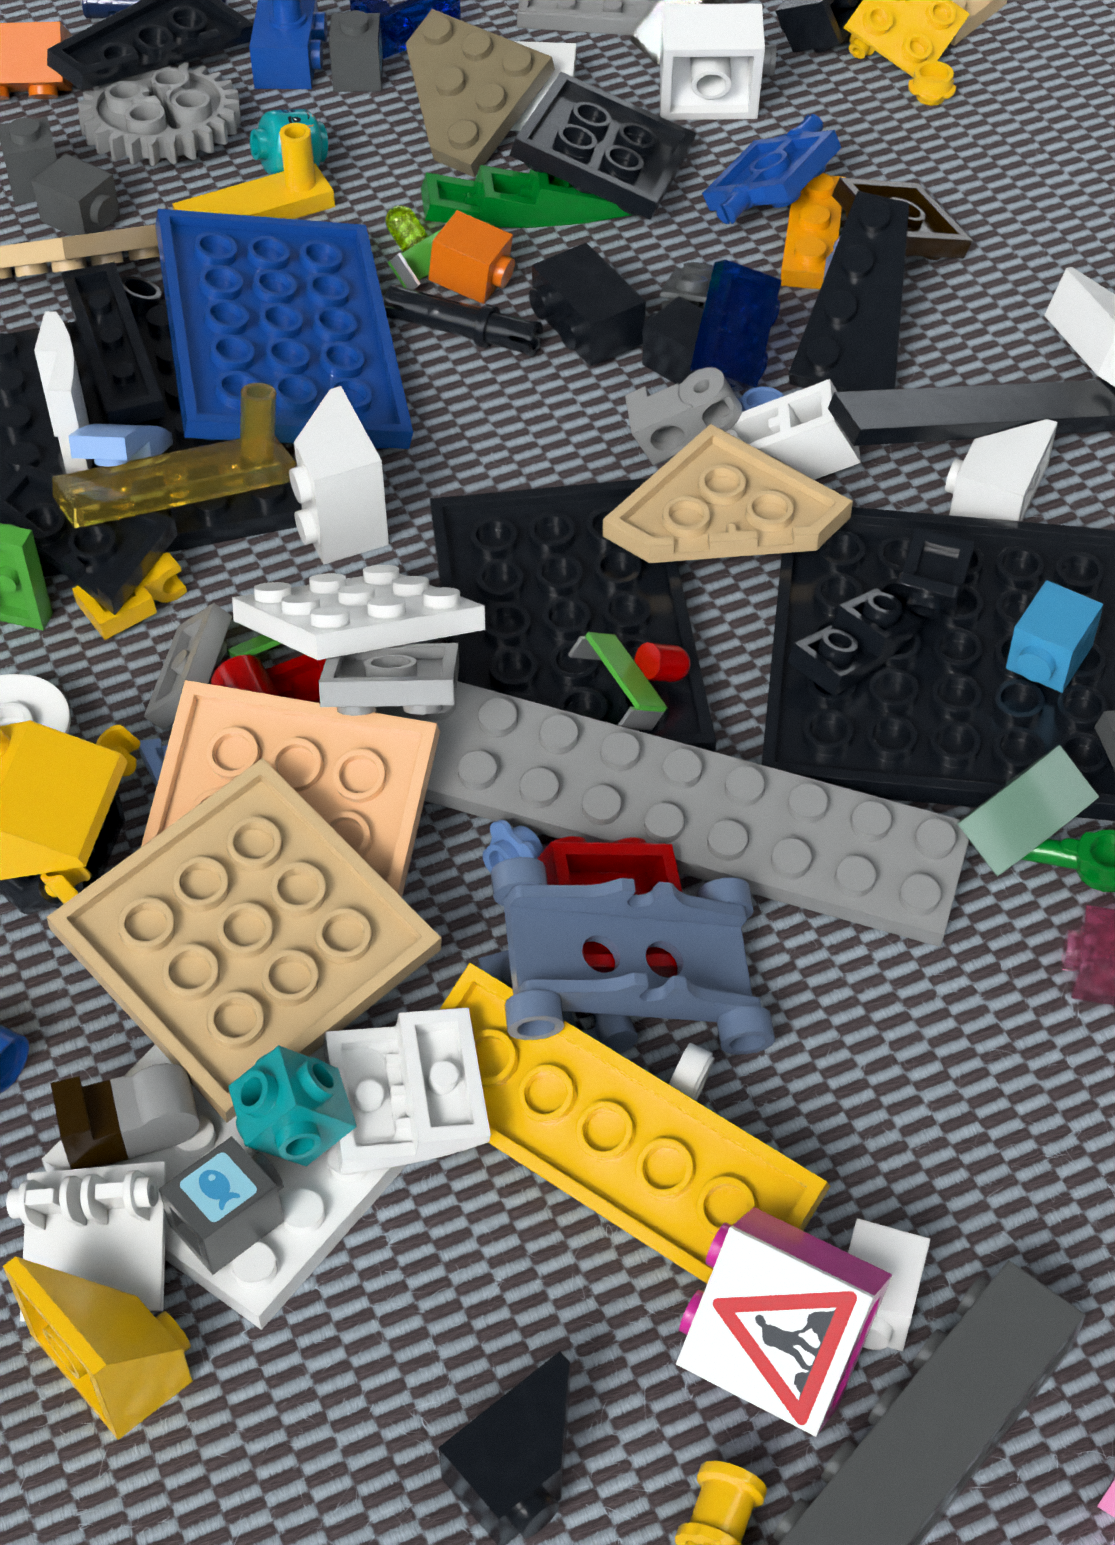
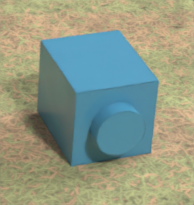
(1054, 636)

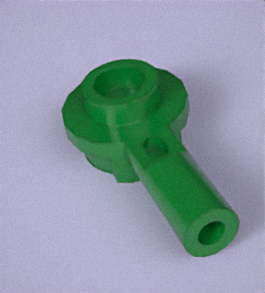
(1090, 856)

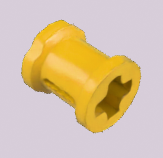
(722, 1505)

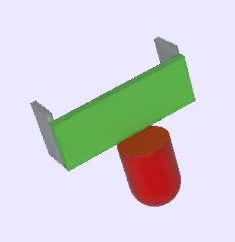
(651, 663)

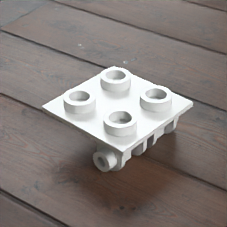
(98, 1225)

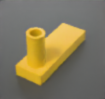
(287, 194)

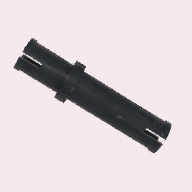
(481, 324)

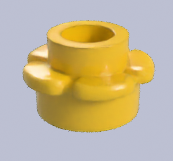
(932, 82)

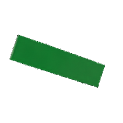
(513, 199)

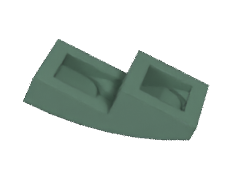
(1027, 810)

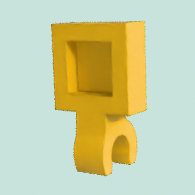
(159, 585)

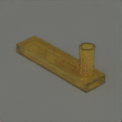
(183, 475)

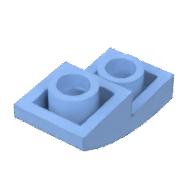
(118, 443)

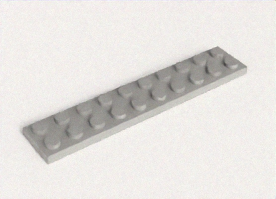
(721, 813)

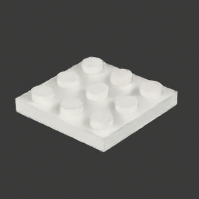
(357, 613)

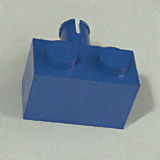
(287, 43)

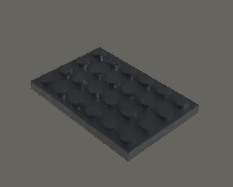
(548, 581)

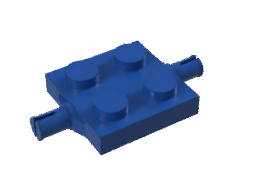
(772, 170)

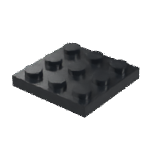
(603, 145)

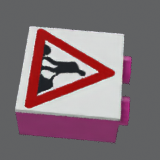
(781, 1318)

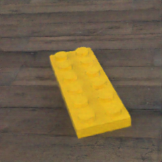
(624, 1136)

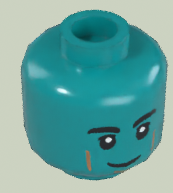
(266, 143)

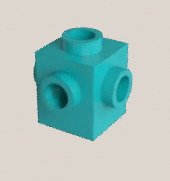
(291, 1106)

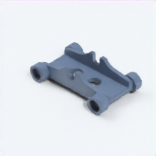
(701, 933)

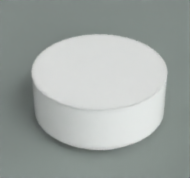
(692, 1071)

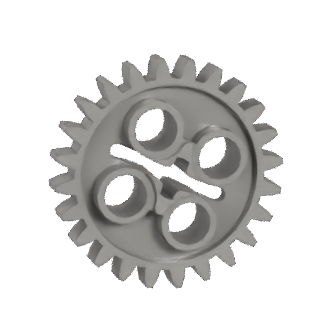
(160, 114)

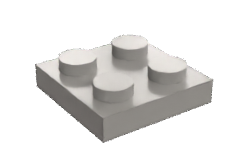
(402, 675)

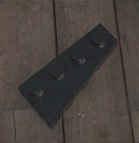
(146, 39)
(859, 305)

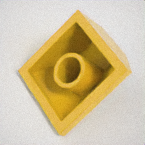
(102, 1342)

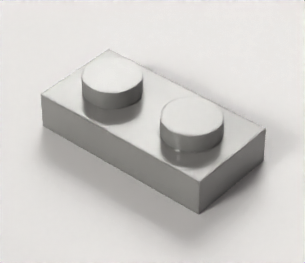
(191, 657)

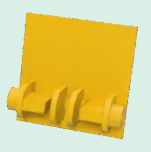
(904, 30)

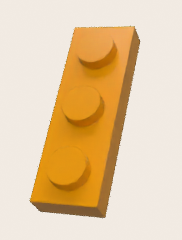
(811, 233)

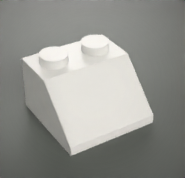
(711, 61)
(338, 483)

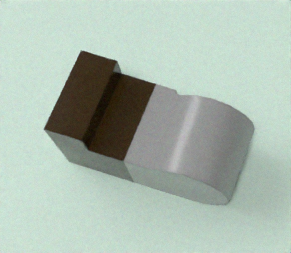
(124, 1115)

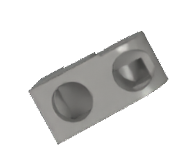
(677, 414)

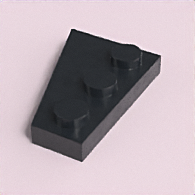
(100, 558)

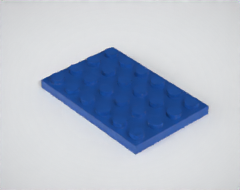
(278, 309)

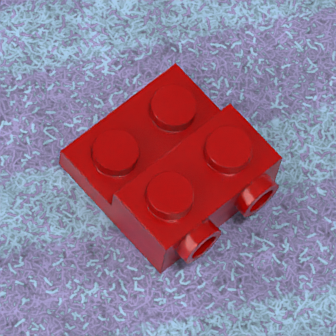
(580, 862)

